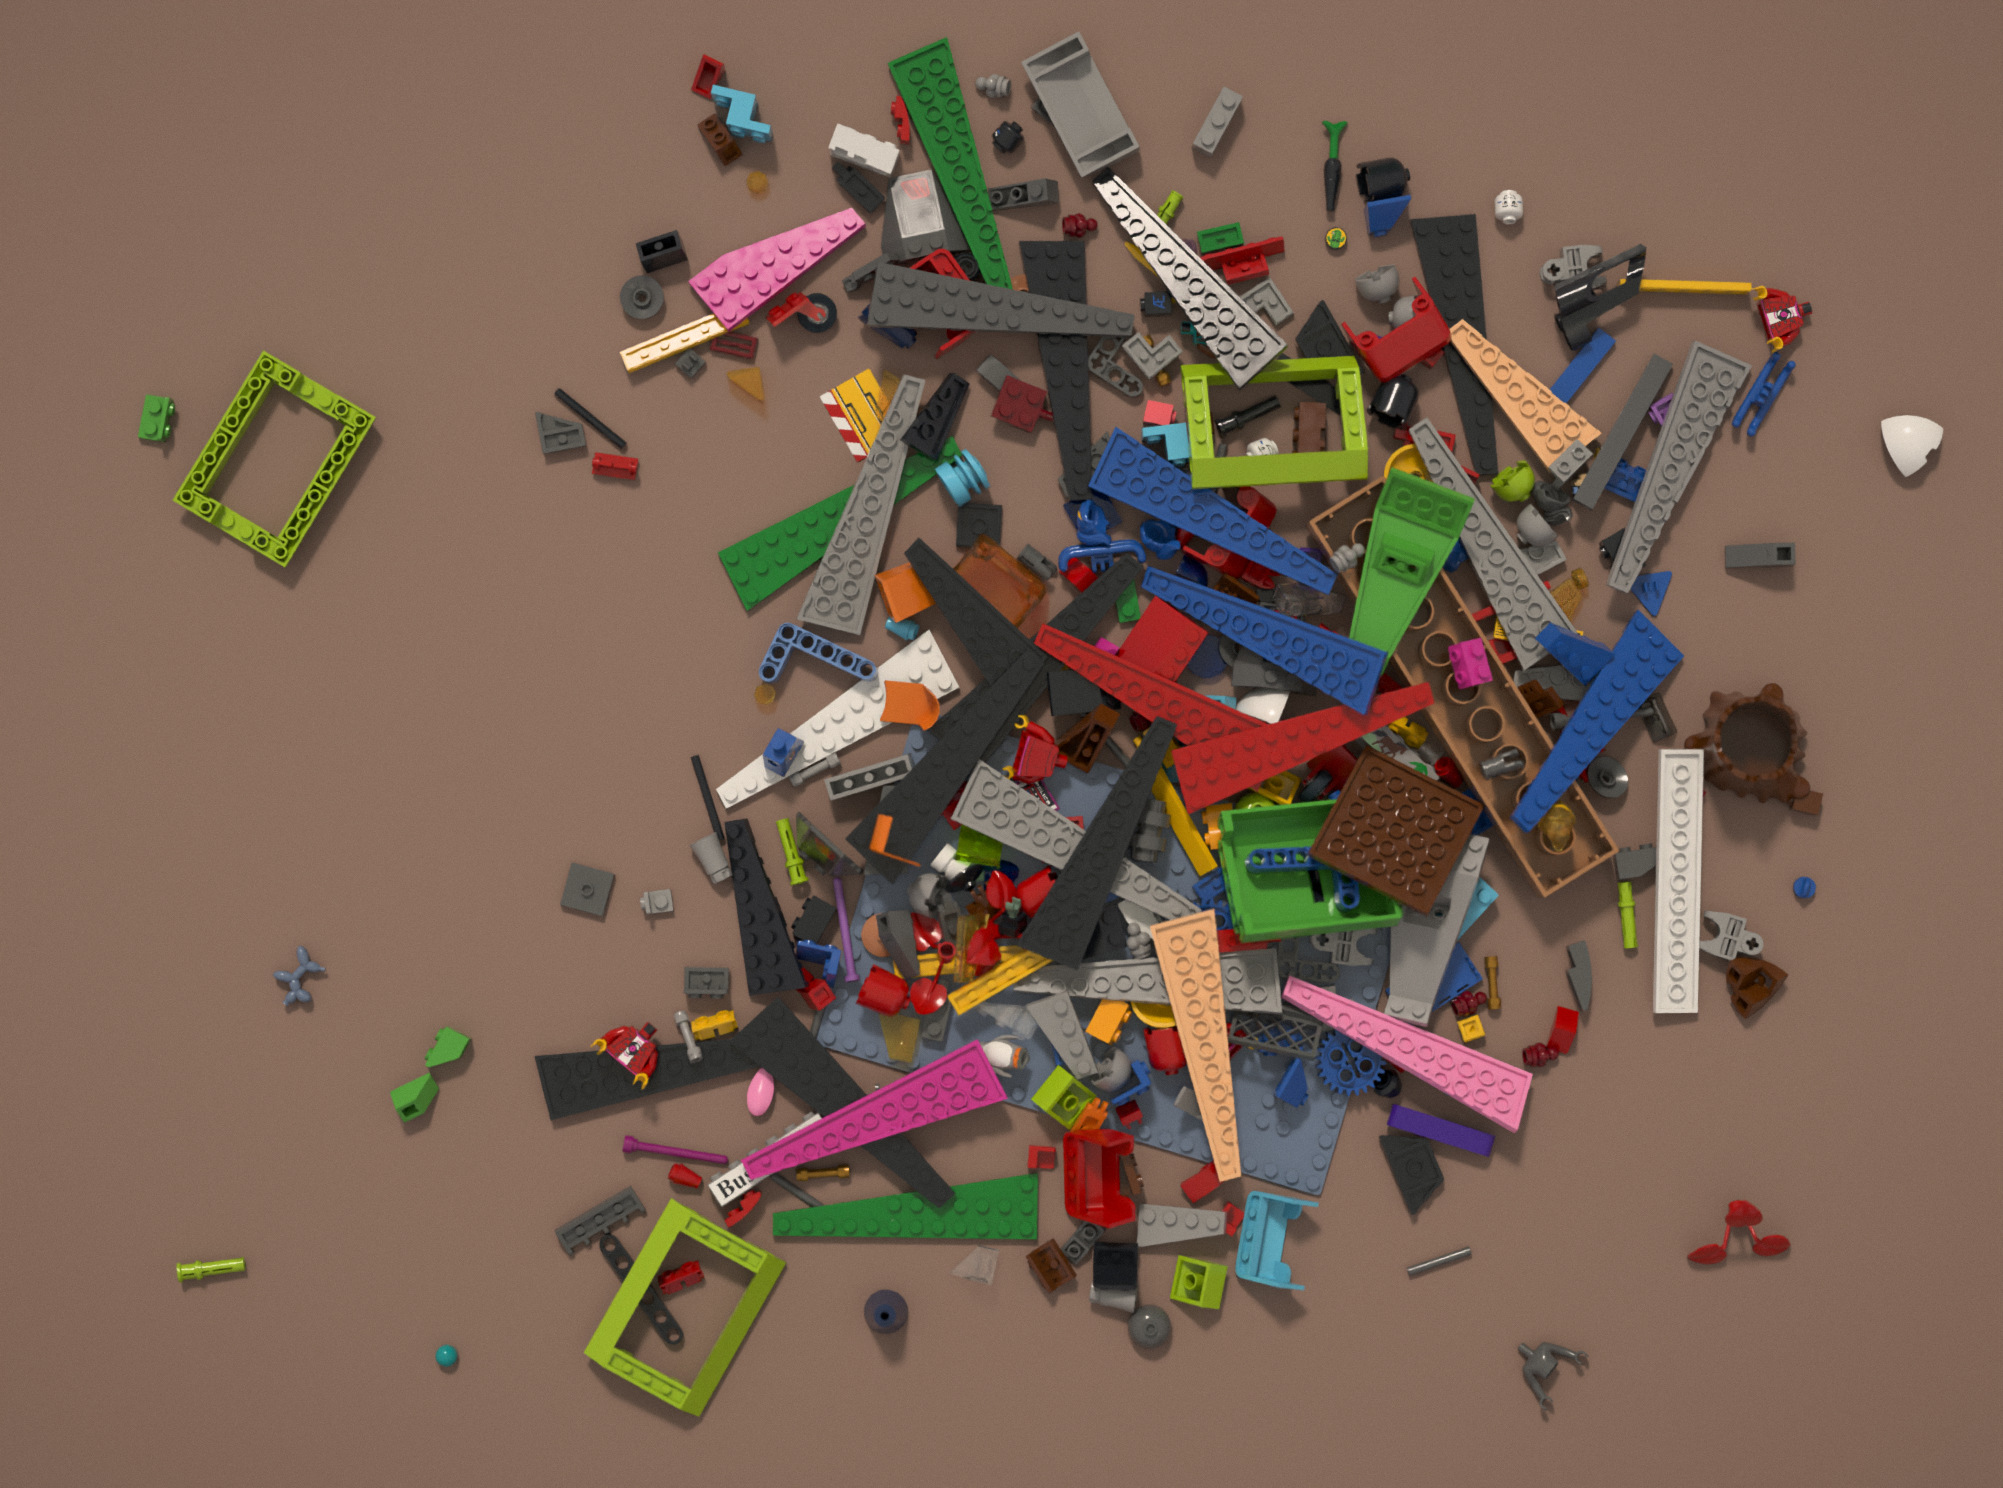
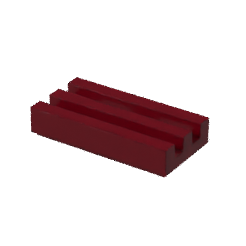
(738, 345)

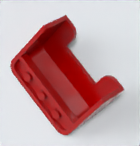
(1094, 1176)

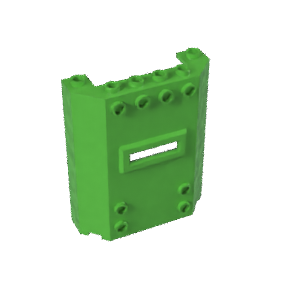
(1284, 902)

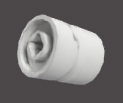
(946, 862)

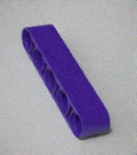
(1441, 1130)

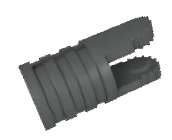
(1037, 562)
(1496, 766)

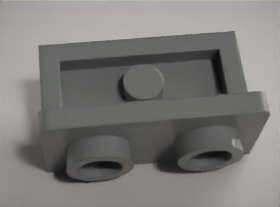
(706, 981)

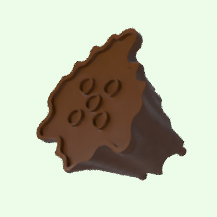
(1752, 745)

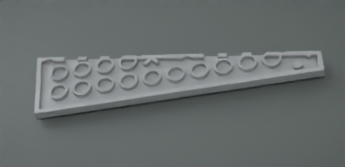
(1695, 411)
(847, 570)
(1507, 577)
(1023, 822)
(1247, 976)

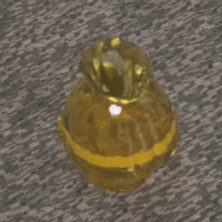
(1558, 824)

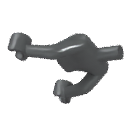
(1543, 1363)

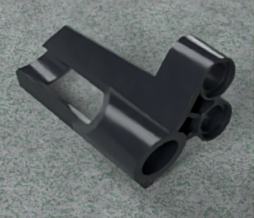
(1579, 303)

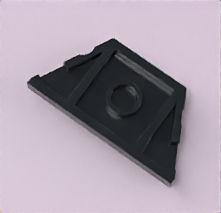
(1323, 337)
(1413, 1168)

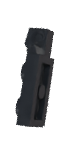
(858, 187)

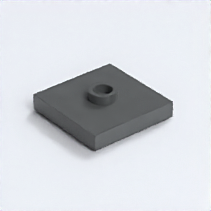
(587, 889)

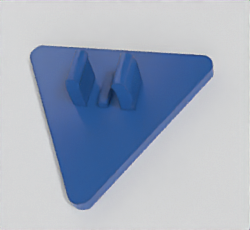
(1651, 589)

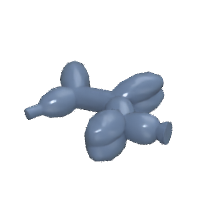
(293, 978)

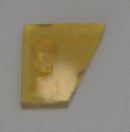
(900, 1036)

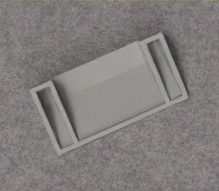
(1080, 105)

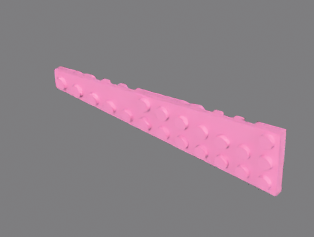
(1460, 1072)

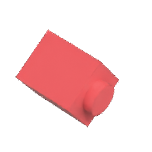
(1159, 414)

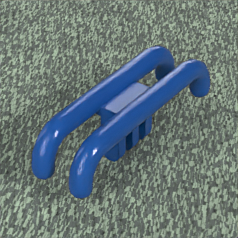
(1763, 394)
(1100, 553)

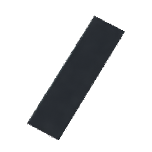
(1317, 389)

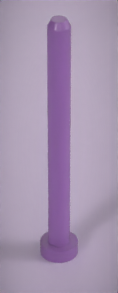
(845, 934)

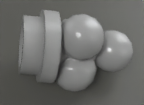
(996, 86)
(1346, 557)
(1138, 942)

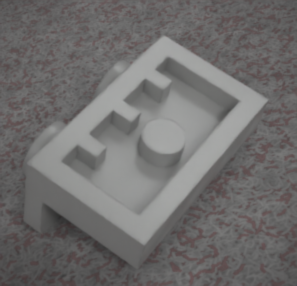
(1569, 463)

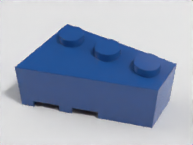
(1575, 652)

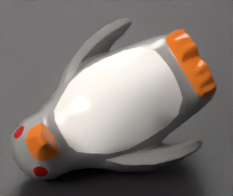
(1005, 1054)

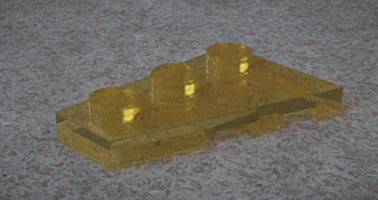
(966, 928)

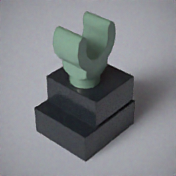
(1013, 921)

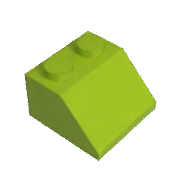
(1063, 1097)
(1198, 1282)

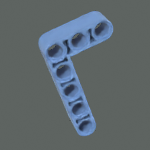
(815, 651)

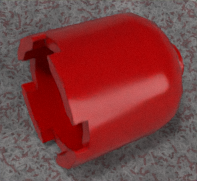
(1034, 890)
(883, 992)
(1165, 1049)

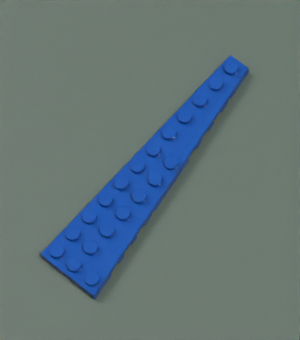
(1163, 491)
(1316, 655)
(1637, 668)

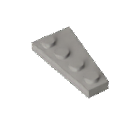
(1558, 677)

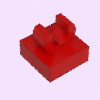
(1128, 1113)

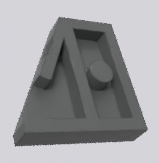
(559, 434)

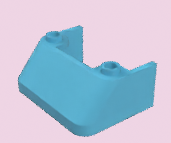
(1264, 1237)

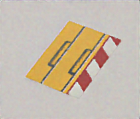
(854, 410)

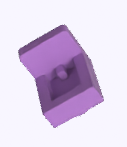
(1660, 409)

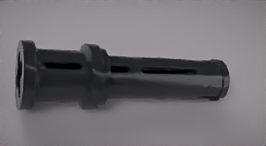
(1238, 419)

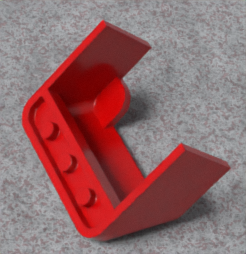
(943, 263)
(1407, 343)
(1225, 561)

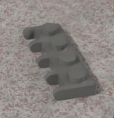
(599, 1218)

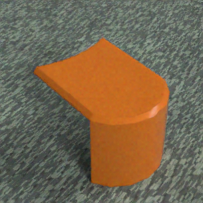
(910, 704)
(880, 837)

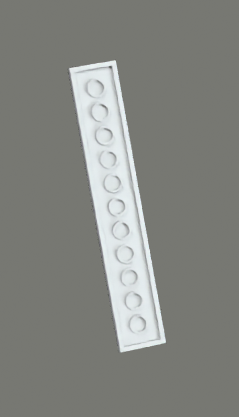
(1678, 880)

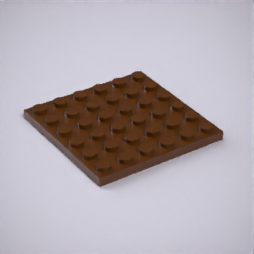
(1396, 830)

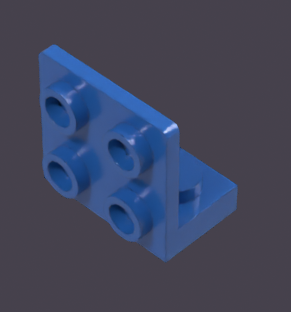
(824, 955)

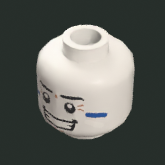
(1508, 206)
(1262, 447)

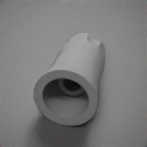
(712, 857)
(1114, 1298)

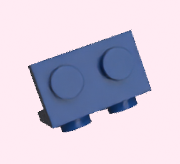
(1141, 1071)

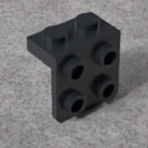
(1115, 1265)

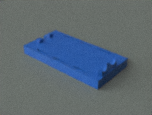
(1458, 974)

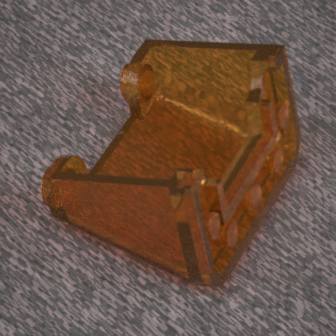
(1001, 579)

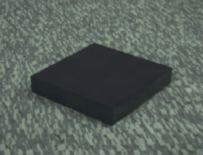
(977, 520)

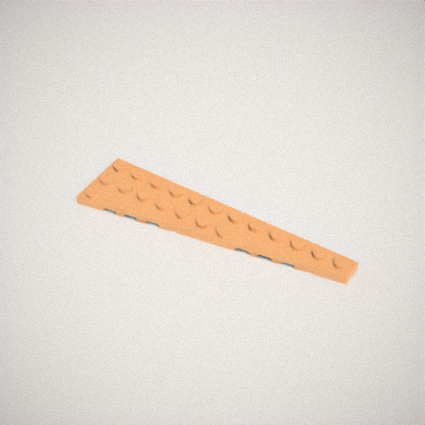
(1193, 980)

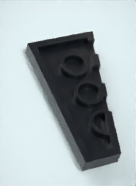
(935, 420)

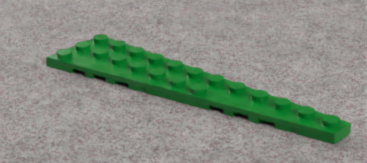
(939, 114)
(790, 546)
(977, 1210)

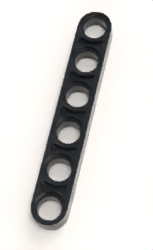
(649, 1309)

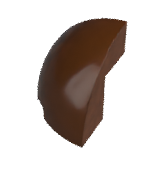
(1753, 983)

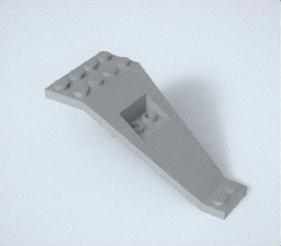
(1425, 944)

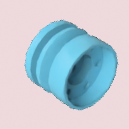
(962, 477)

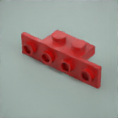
(1245, 261)

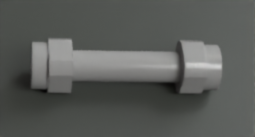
(798, 778)
(682, 1020)

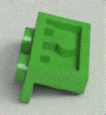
(156, 418)

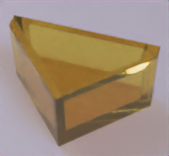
(749, 380)

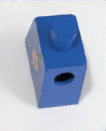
(782, 751)

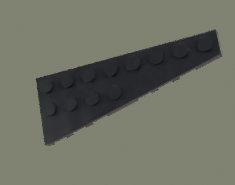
(980, 627)
(764, 937)

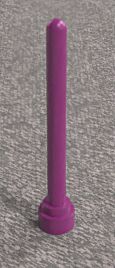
(631, 1145)

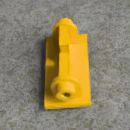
(1413, 735)
(704, 1026)

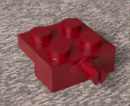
(1020, 404)

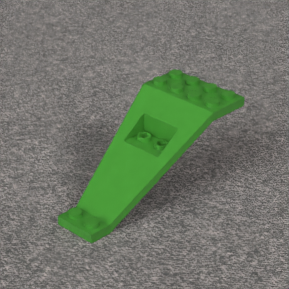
(1417, 527)

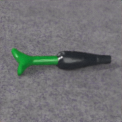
(1332, 165)

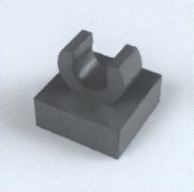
(690, 363)

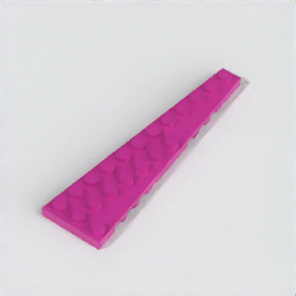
(932, 1093)

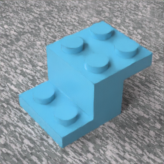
(741, 114)
(1174, 439)

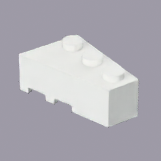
(863, 150)

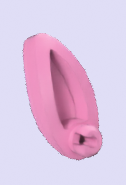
(760, 1092)

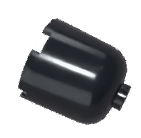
(1382, 179)
(1394, 401)

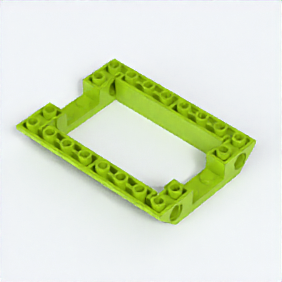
(230, 431)
(1277, 468)
(681, 1218)

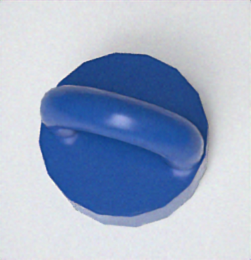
(1804, 887)

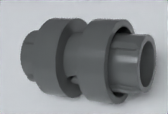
(1146, 840)

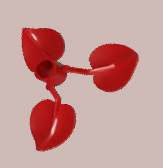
(982, 947)
(924, 993)
(1739, 1215)

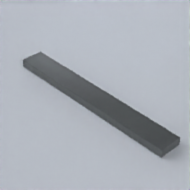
(1622, 432)

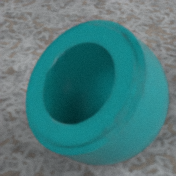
(446, 1355)

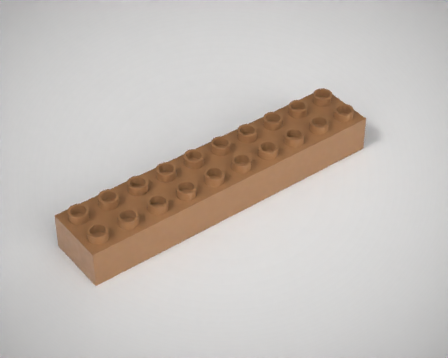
(1472, 720)

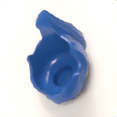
(1092, 525)
(1159, 538)

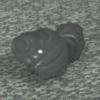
(1552, 502)

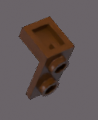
(720, 139)

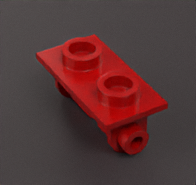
(614, 466)
(671, 1279)

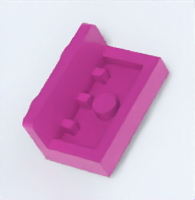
(1470, 663)

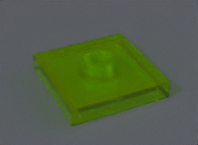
(978, 848)

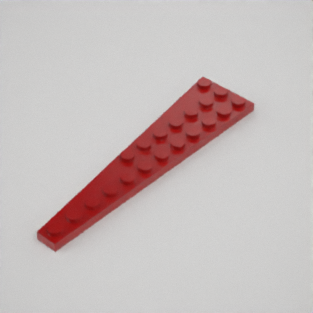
(1147, 692)
(1242, 759)

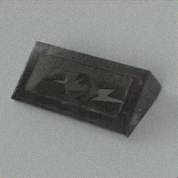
(1660, 723)

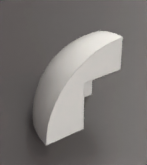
(1910, 440)
(1263, 704)

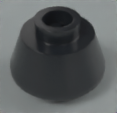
(969, 260)
(1390, 1084)

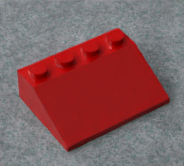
(1163, 640)

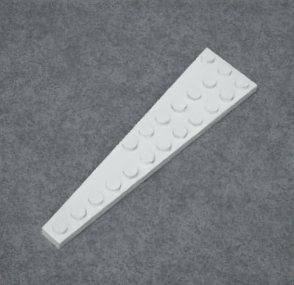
(849, 716)

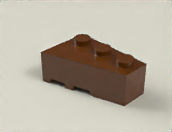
(1310, 427)
(1087, 737)

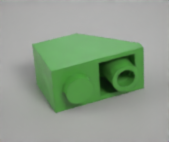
(449, 1047)
(414, 1097)

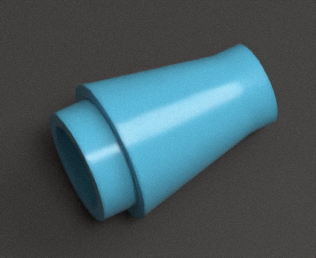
(905, 628)

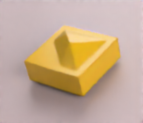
(1471, 1028)

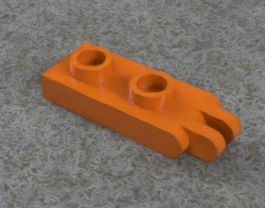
(1091, 1116)

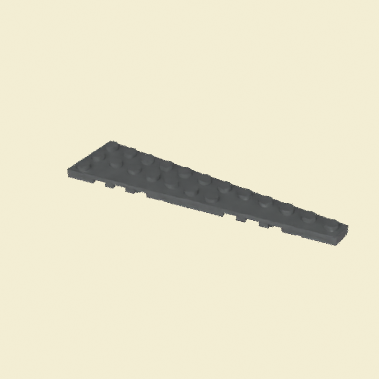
(943, 302)

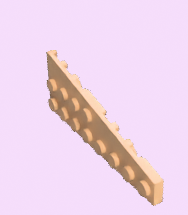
(1531, 407)

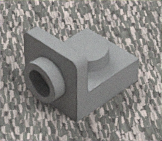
(657, 901)

